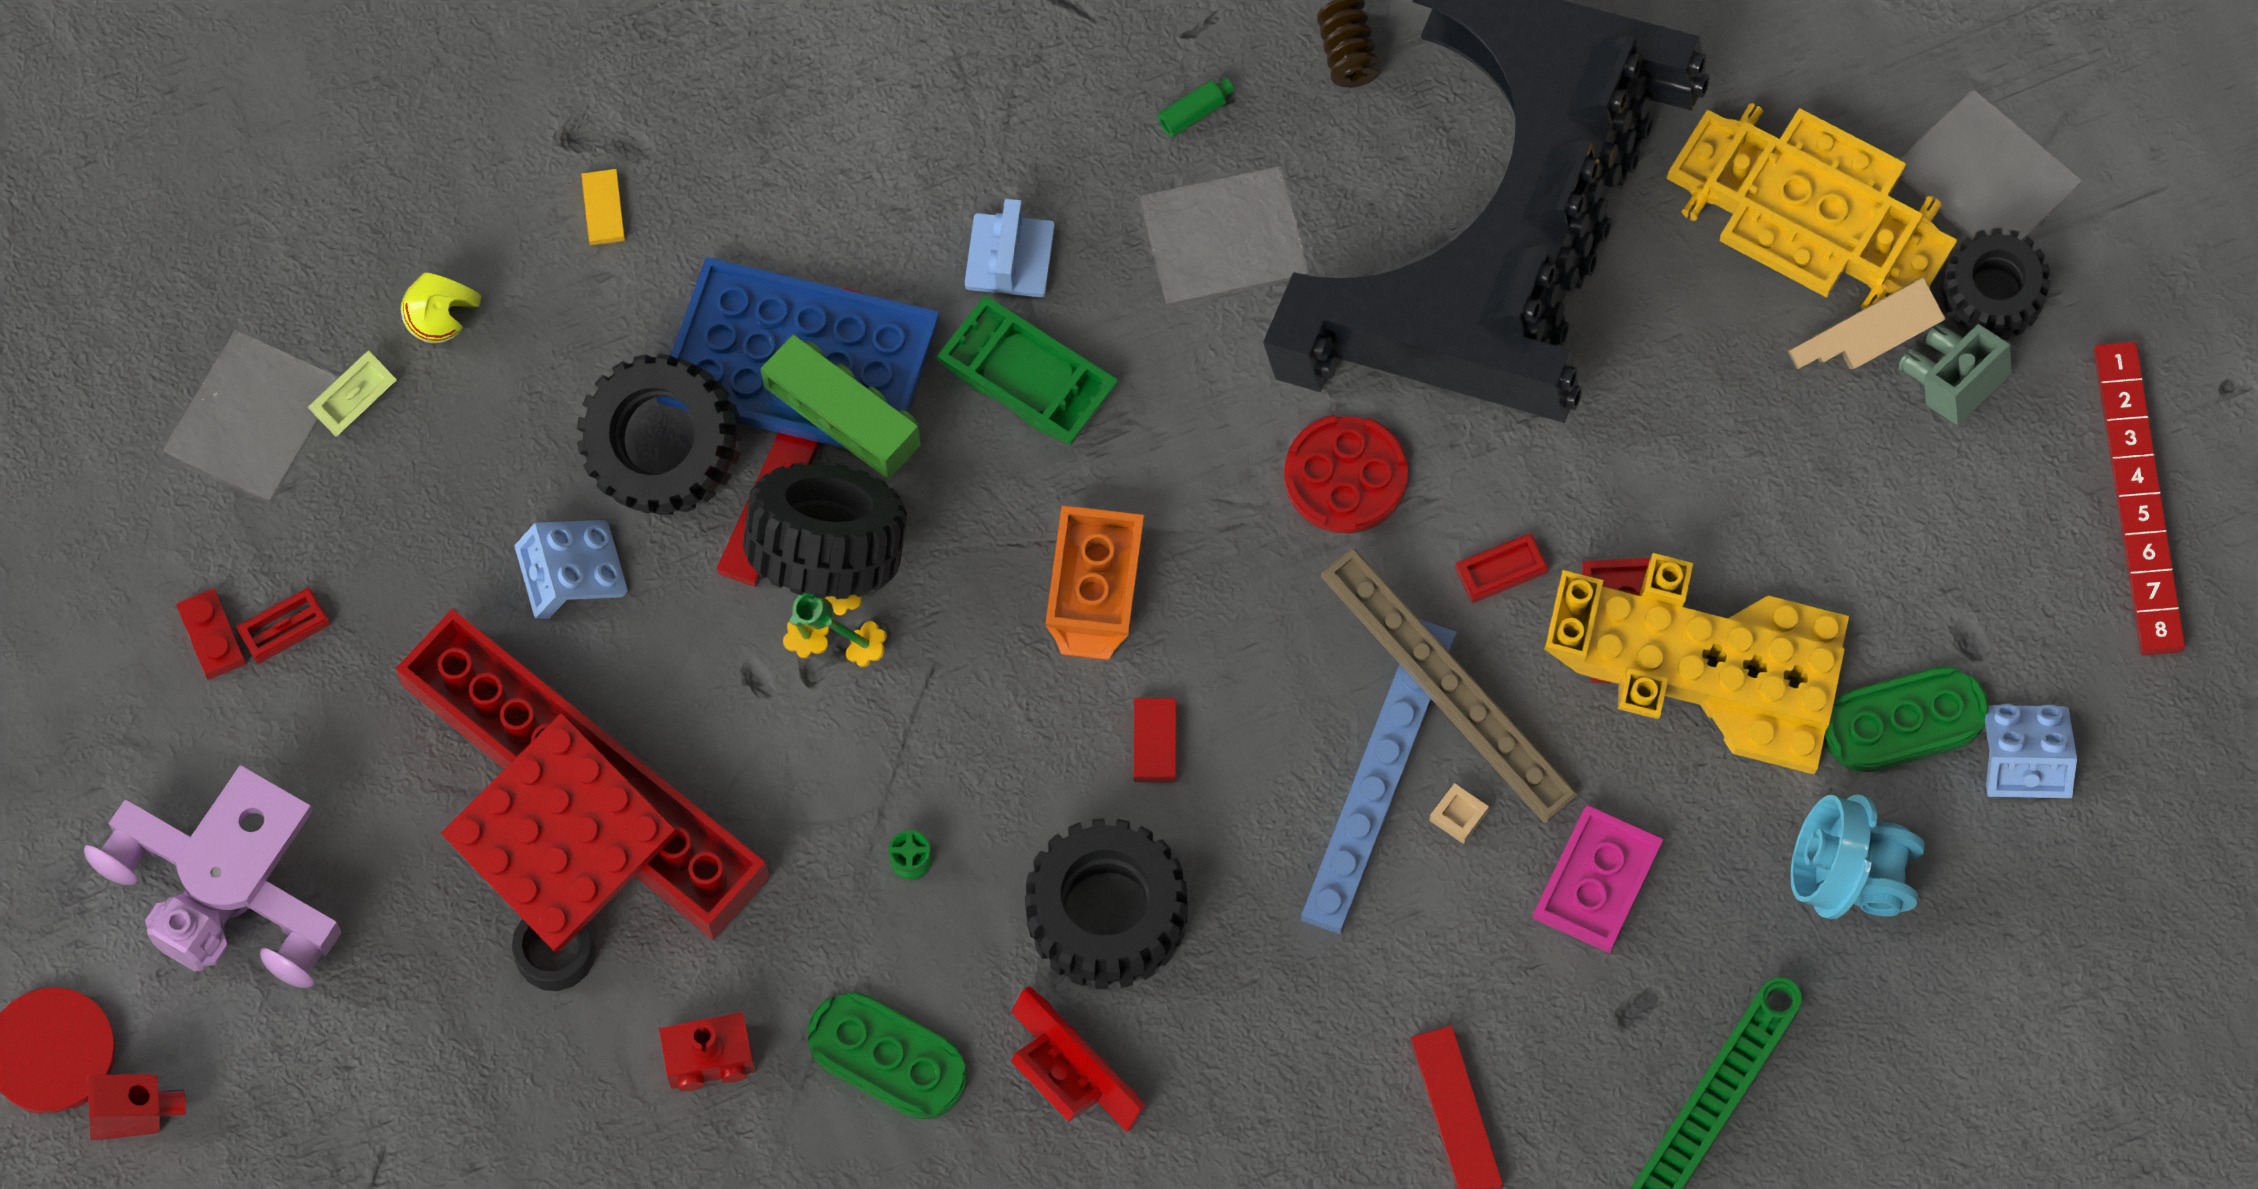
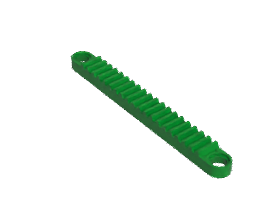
(1720, 1090)

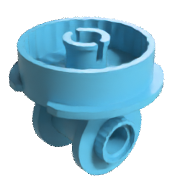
(1852, 860)

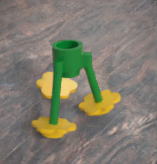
(812, 622)

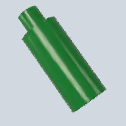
(1194, 107)

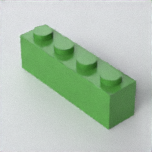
(841, 405)

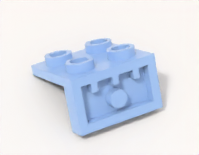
(569, 563)
(2030, 751)

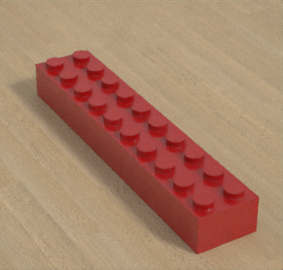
(505, 707)

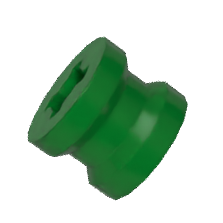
(909, 845)

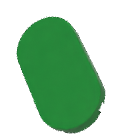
(1906, 719)
(887, 1055)

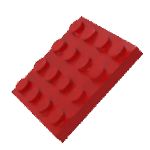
(559, 833)

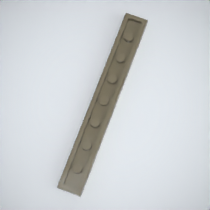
(1449, 685)

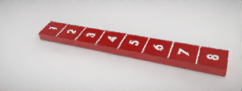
(2138, 499)

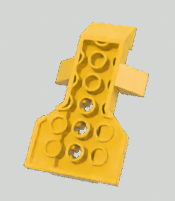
(1661, 651)

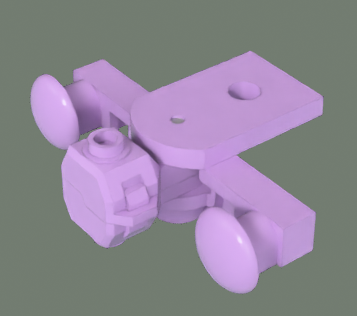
(222, 877)

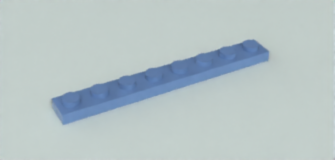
(1370, 798)

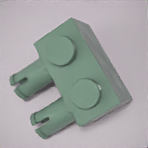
(1966, 373)

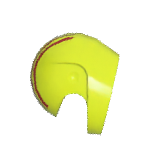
(427, 305)

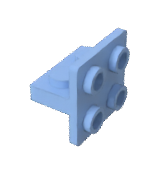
(1009, 253)

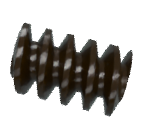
(1348, 43)

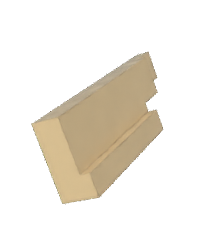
(1873, 328)

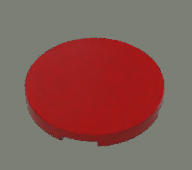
(1345, 473)
(50, 1047)

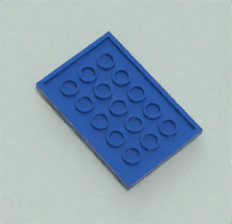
(747, 314)

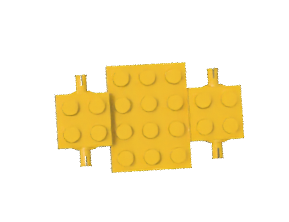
(1811, 203)

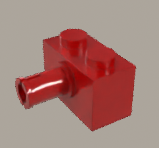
(707, 1051)

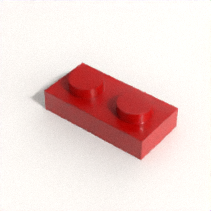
(210, 634)

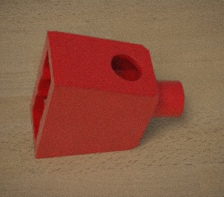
(129, 1105)

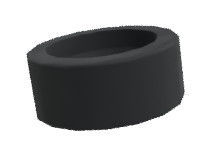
(558, 979)

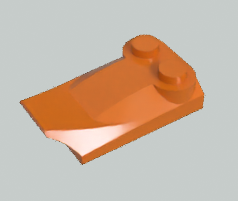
(1093, 580)

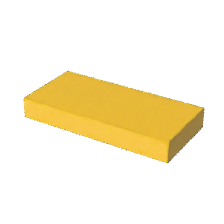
(603, 207)

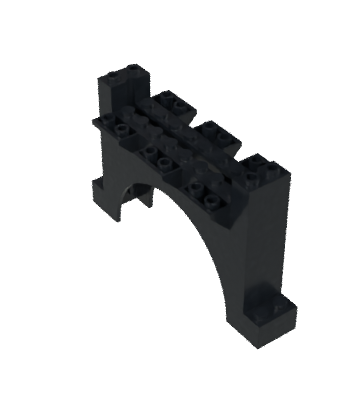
(1491, 301)

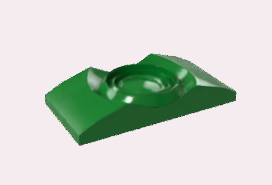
(1026, 371)

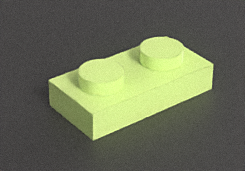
(352, 393)

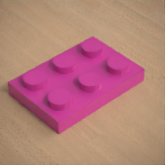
(1597, 879)

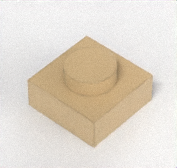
(1459, 813)

